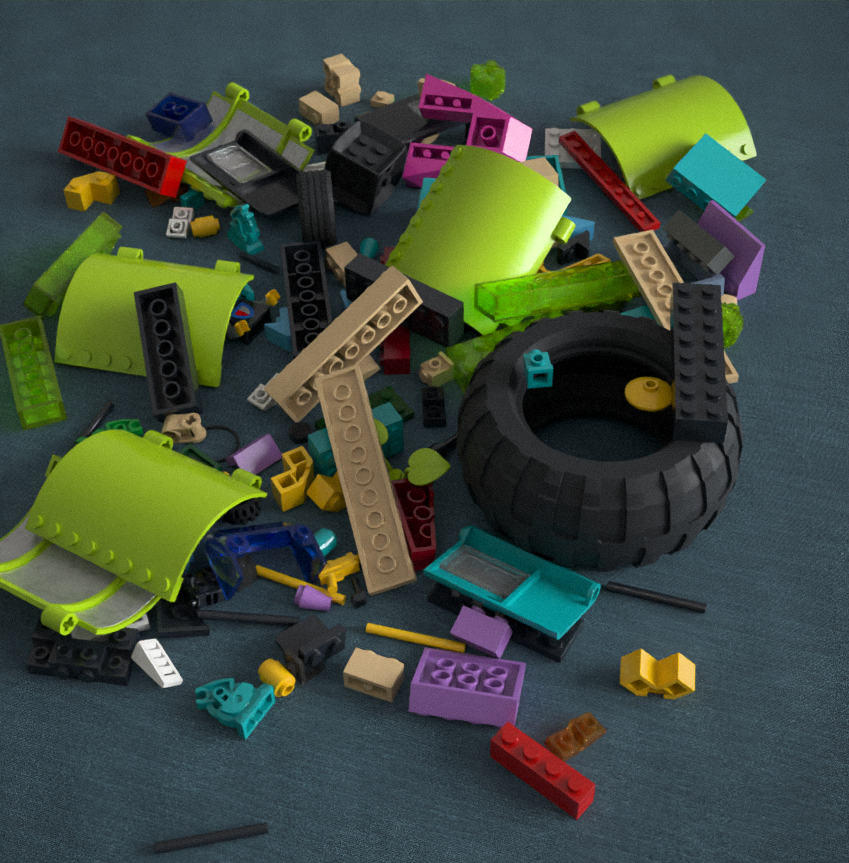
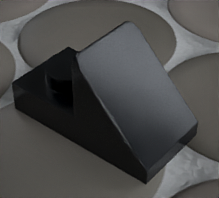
(574, 248)

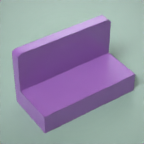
(256, 455)

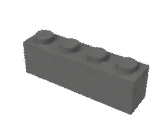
(698, 242)

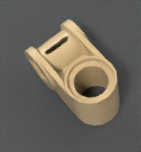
(182, 427)

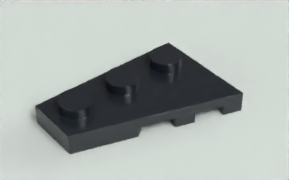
(178, 619)

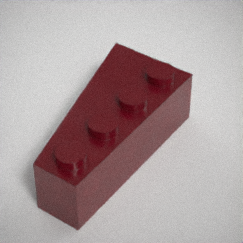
(417, 518)

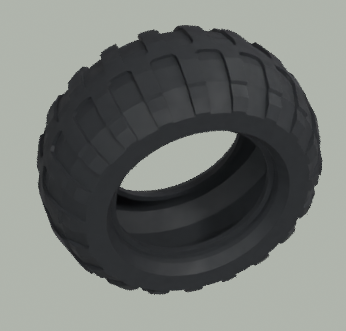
(579, 506)

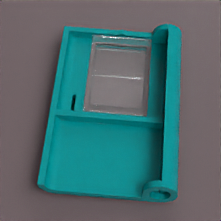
(514, 582)

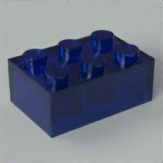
(179, 117)

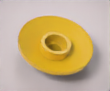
(648, 394)

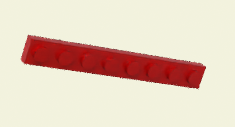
(609, 182)

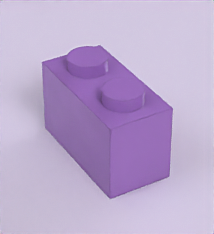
(482, 631)

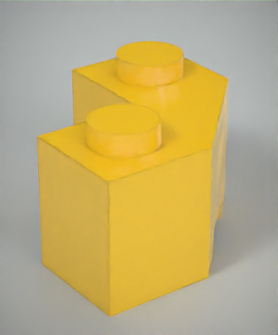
(89, 188)
(291, 486)
(327, 493)
(669, 676)

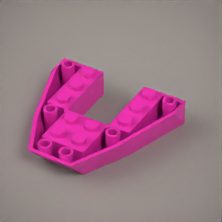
(489, 129)

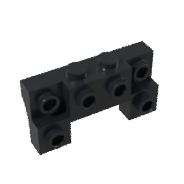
(83, 659)

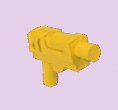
(338, 569)

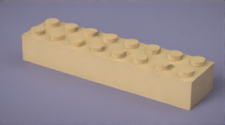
(344, 341)

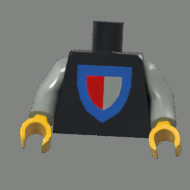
(250, 316)

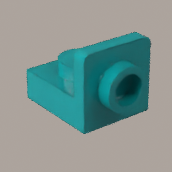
(192, 199)

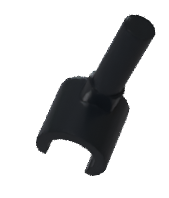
(358, 598)

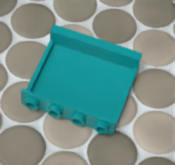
(717, 175)

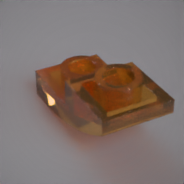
(156, 199)
(576, 737)

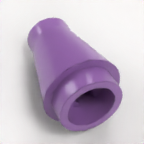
(312, 599)

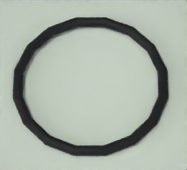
(230, 430)

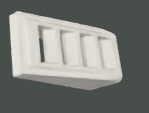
(156, 663)

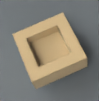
(381, 99)

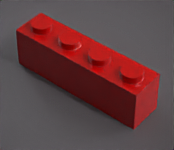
(542, 770)

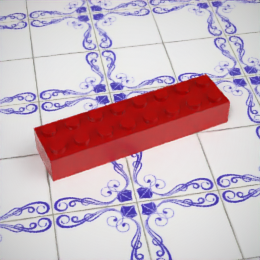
(122, 157)

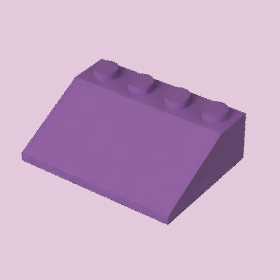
(743, 270)
(467, 687)

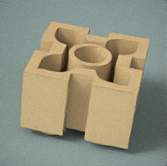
(341, 80)

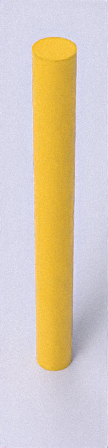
(295, 583)
(416, 638)

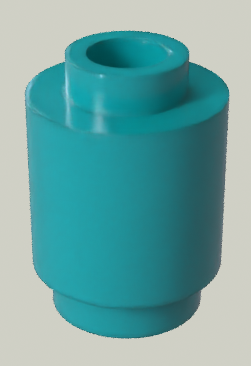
(326, 540)

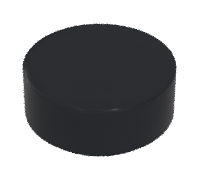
(299, 432)

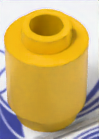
(205, 226)
(275, 674)

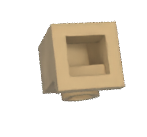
(437, 370)

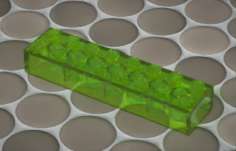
(554, 291)

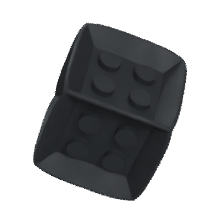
(365, 167)

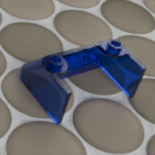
(228, 544)

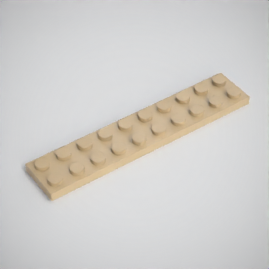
(654, 278)
(365, 480)

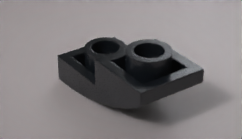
(433, 406)

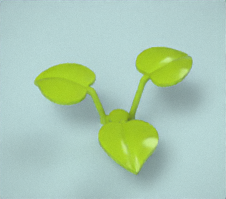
(424, 463)

